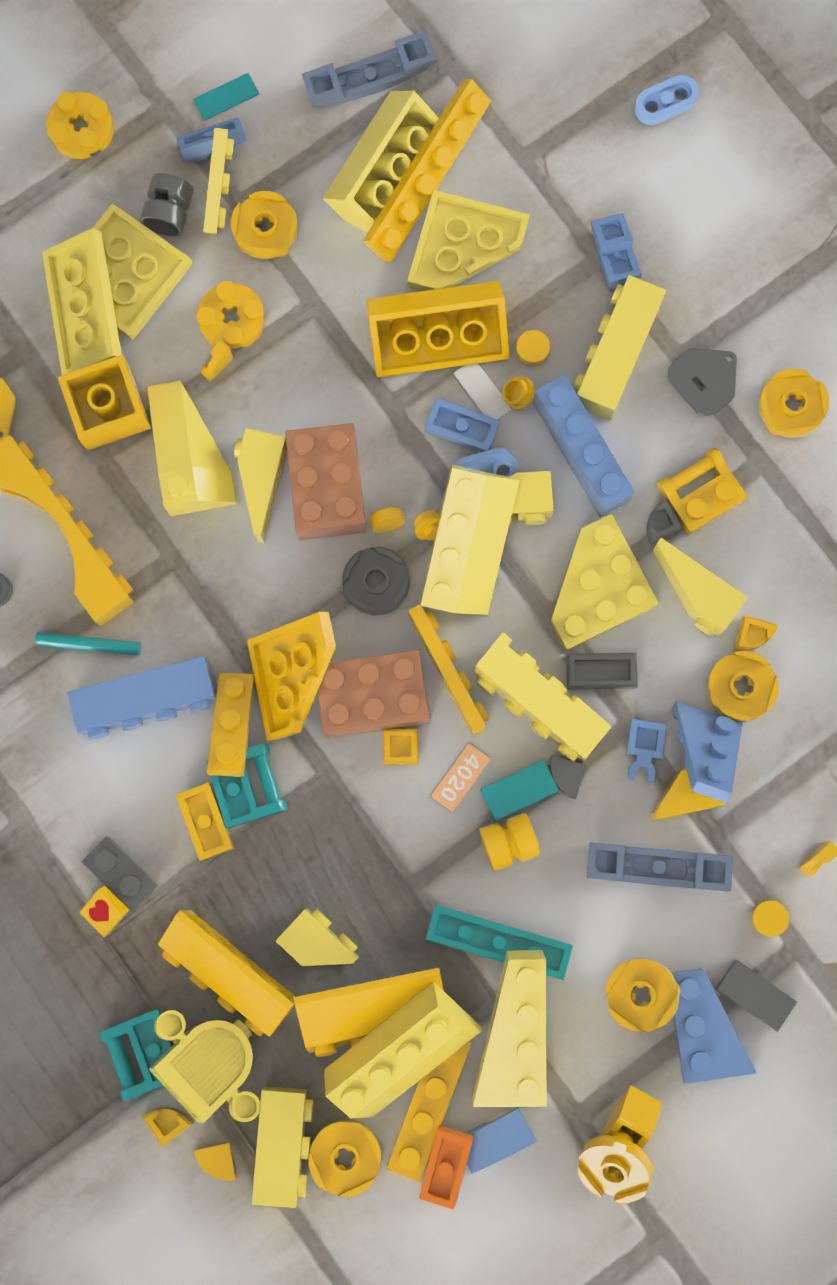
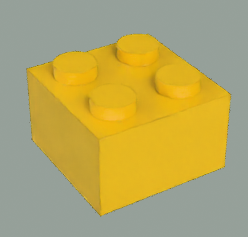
(104, 402)

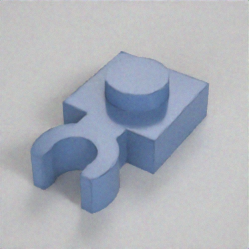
(645, 743)

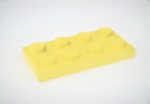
(81, 301)

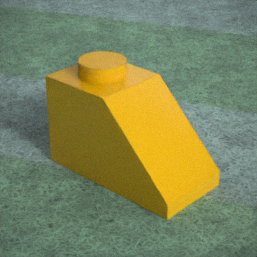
(681, 800)
(634, 1115)

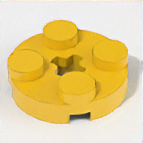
(74, 107)
(275, 241)
(229, 297)
(804, 388)
(759, 676)
(622, 998)
(621, 1153)
(338, 1178)

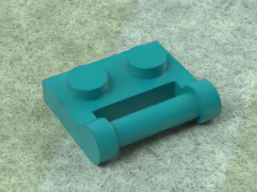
(237, 796)
(147, 1048)

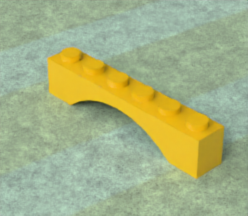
(95, 584)

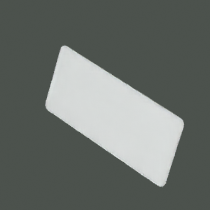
(482, 390)

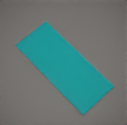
(226, 96)

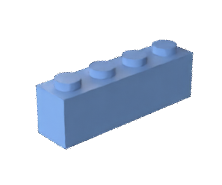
(582, 445)
(143, 697)

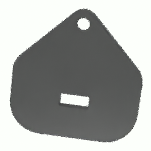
(712, 372)

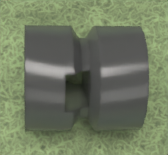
(168, 199)

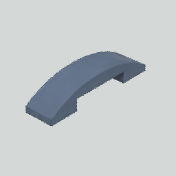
(371, 74)
(660, 867)

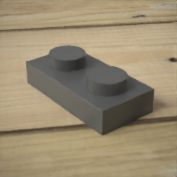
(119, 873)

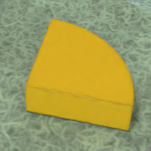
(221, 358)
(753, 633)
(823, 853)
(167, 1123)
(217, 1161)

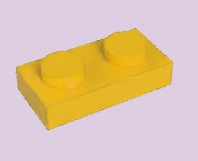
(204, 821)

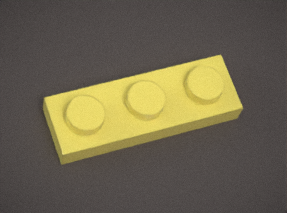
(218, 181)

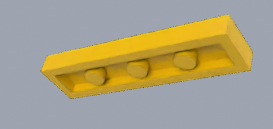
(456, 683)
(425, 1115)

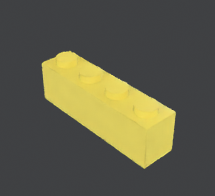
(619, 347)

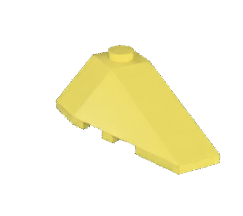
(188, 460)

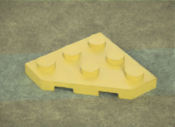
(463, 240)
(139, 268)
(600, 586)

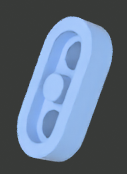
(663, 99)
(490, 460)

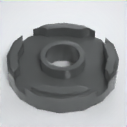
(381, 600)

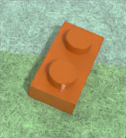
(446, 1167)

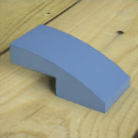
(615, 249)
(499, 1140)

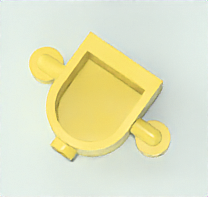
(206, 1066)

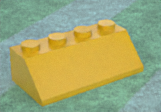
(438, 328)
(227, 972)
(351, 1012)

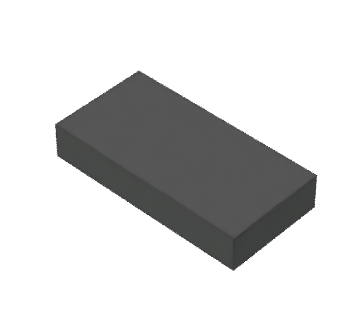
(601, 671)
(756, 995)

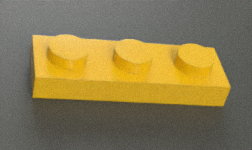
(231, 724)

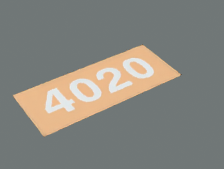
(460, 777)

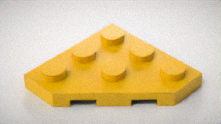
(289, 670)

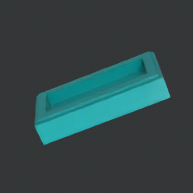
(519, 790)

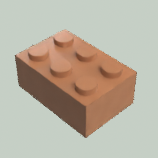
(325, 481)
(373, 695)

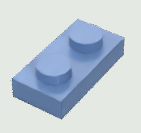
(199, 144)
(461, 425)

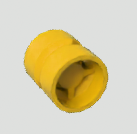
(509, 842)

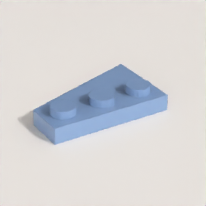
(710, 749)
(704, 1033)

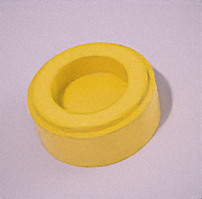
(533, 347)
(387, 520)
(769, 918)

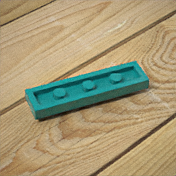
(494, 939)

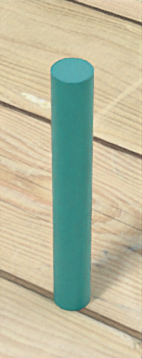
(87, 643)

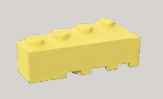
(540, 700)
(515, 1045)

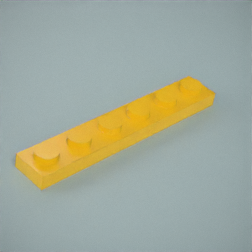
(427, 170)

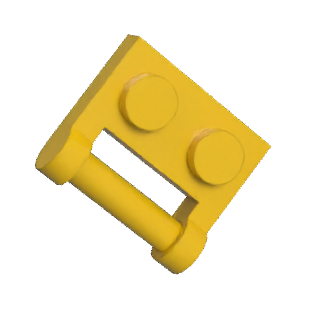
(708, 500)

